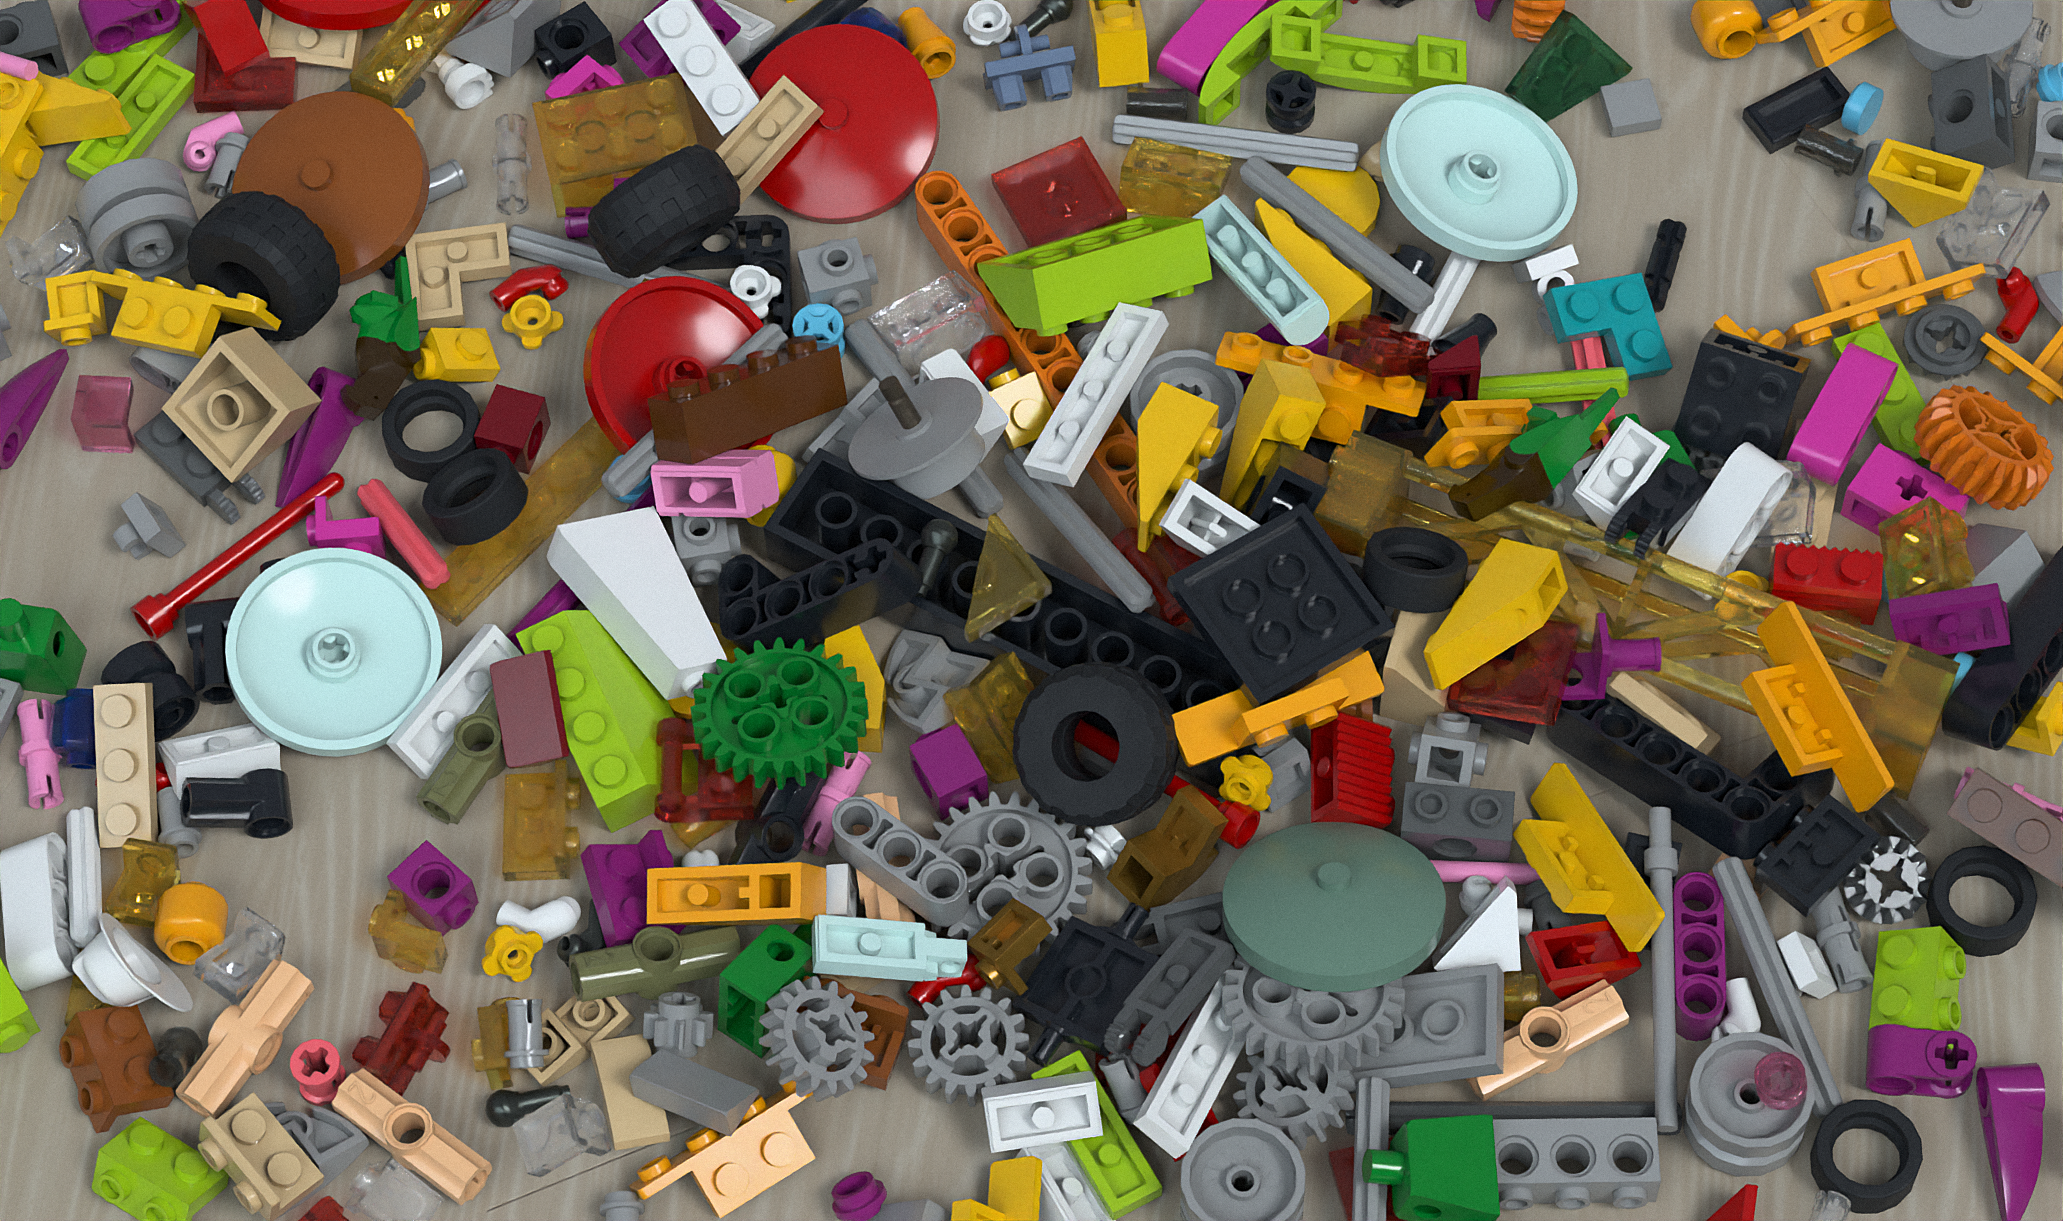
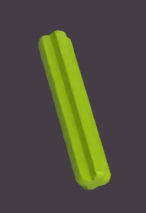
(1555, 385)

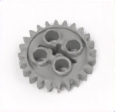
(973, 843)
(1308, 1023)

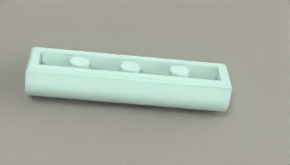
(1263, 273)

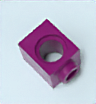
(948, 770)
(429, 870)

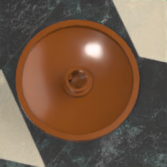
(350, 171)

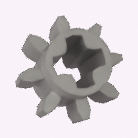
(678, 1024)

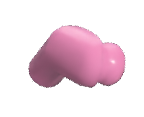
(200, 147)

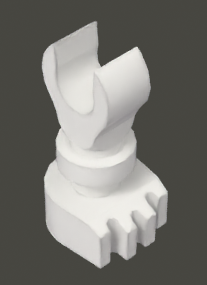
(463, 82)

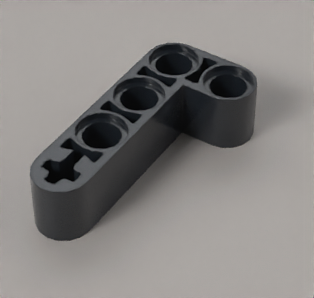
(816, 600)

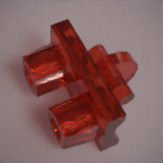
(409, 1040)

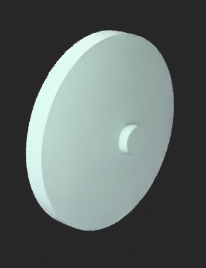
(1478, 172)
(332, 651)

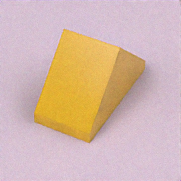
(1923, 182)

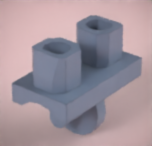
(1009, 74)

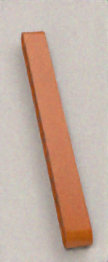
(1055, 370)

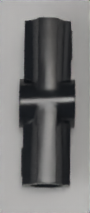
(786, 814)

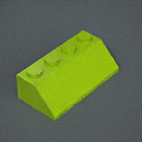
(1098, 269)
(607, 715)

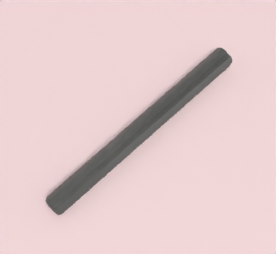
(1405, 1111)

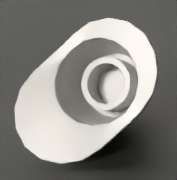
(126, 972)

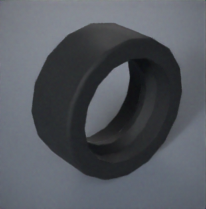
(419, 399)
(485, 515)
(1414, 569)
(1992, 864)
(1879, 1118)

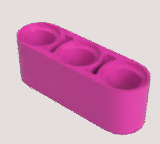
(1202, 37)
(1842, 413)

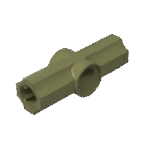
(464, 771)
(653, 962)

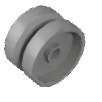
(138, 217)
(1198, 375)
(1726, 1116)
(1242, 1174)

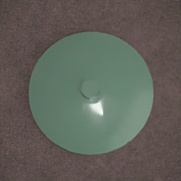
(1333, 906)

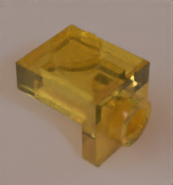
(146, 875)
(405, 944)
(490, 1048)

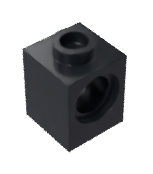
(573, 29)

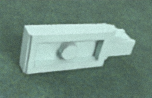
(883, 949)

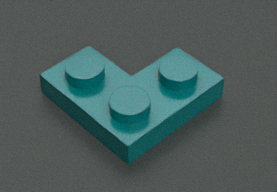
(1619, 312)

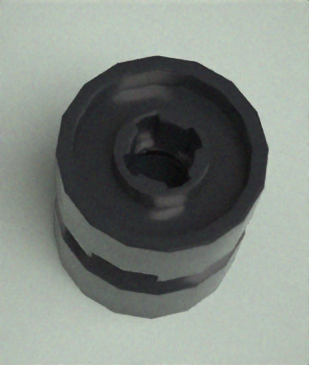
(173, 698)

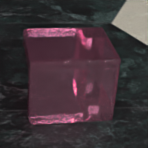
(103, 413)

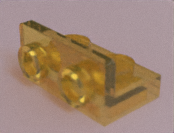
(1171, 178)
(1925, 550)
(988, 713)
(538, 824)

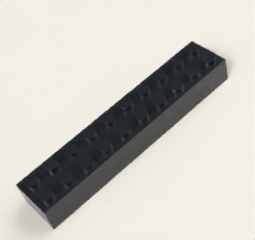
(1075, 624)

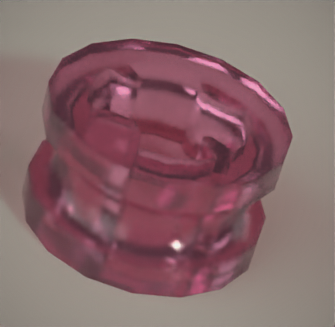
(1783, 1063)

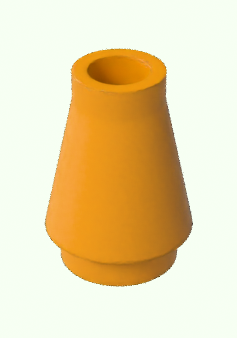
(927, 42)

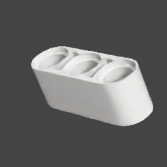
(1732, 512)
(37, 911)

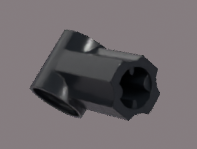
(206, 635)
(253, 802)

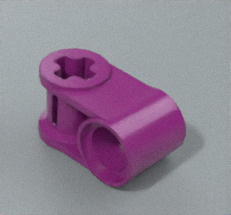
(120, 23)
(1914, 1059)

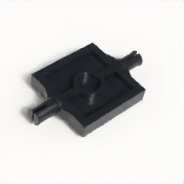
(1084, 983)

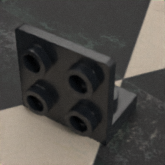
(1739, 395)

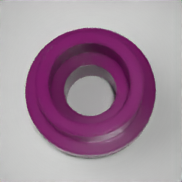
(858, 1197)

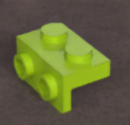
(1917, 980)
(155, 1175)

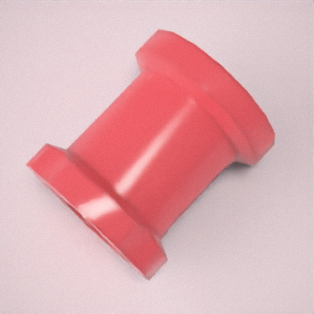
(319, 1057)

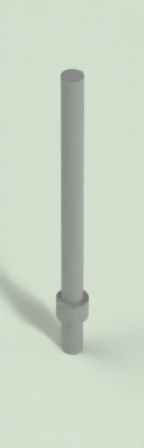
(1661, 866)

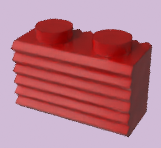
(1828, 579)
(1352, 772)

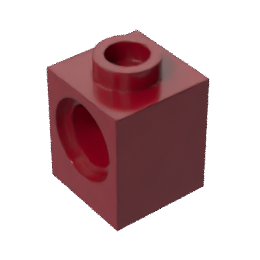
(515, 425)

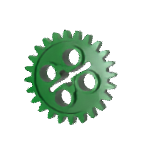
(779, 713)

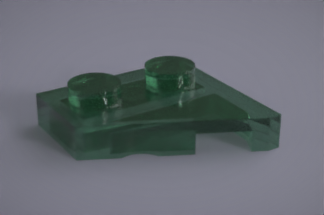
(1565, 69)

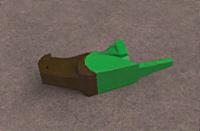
(385, 345)
(1531, 462)

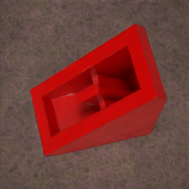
(228, 33)
(1580, 957)

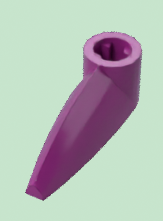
(24, 402)
(320, 437)
(2012, 1125)

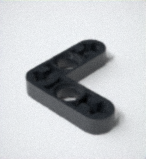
(773, 259)

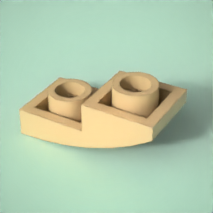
(572, 1030)
(628, 1118)

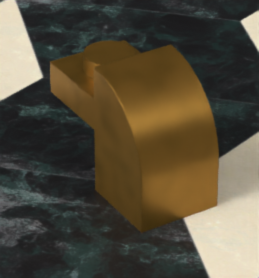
(1171, 856)

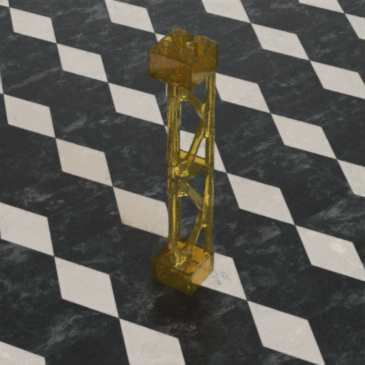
(1372, 493)

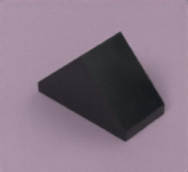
(1409, 432)

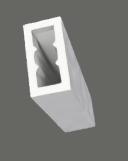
(641, 595)

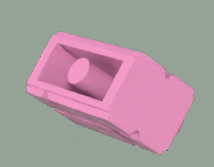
(721, 486)

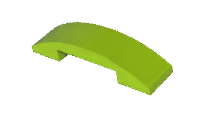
(1247, 50)
(1363, 62)

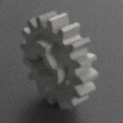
(968, 1022)
(816, 1039)
(1295, 1100)

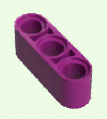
(1704, 933)

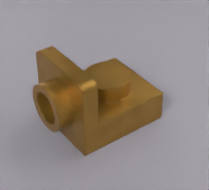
(1006, 942)

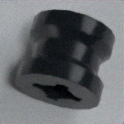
(1281, 92)

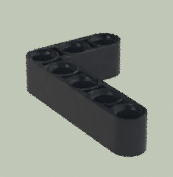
(1667, 772)

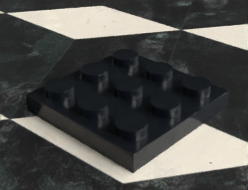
(1280, 606)

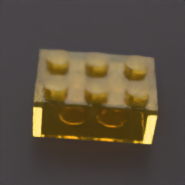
(610, 136)

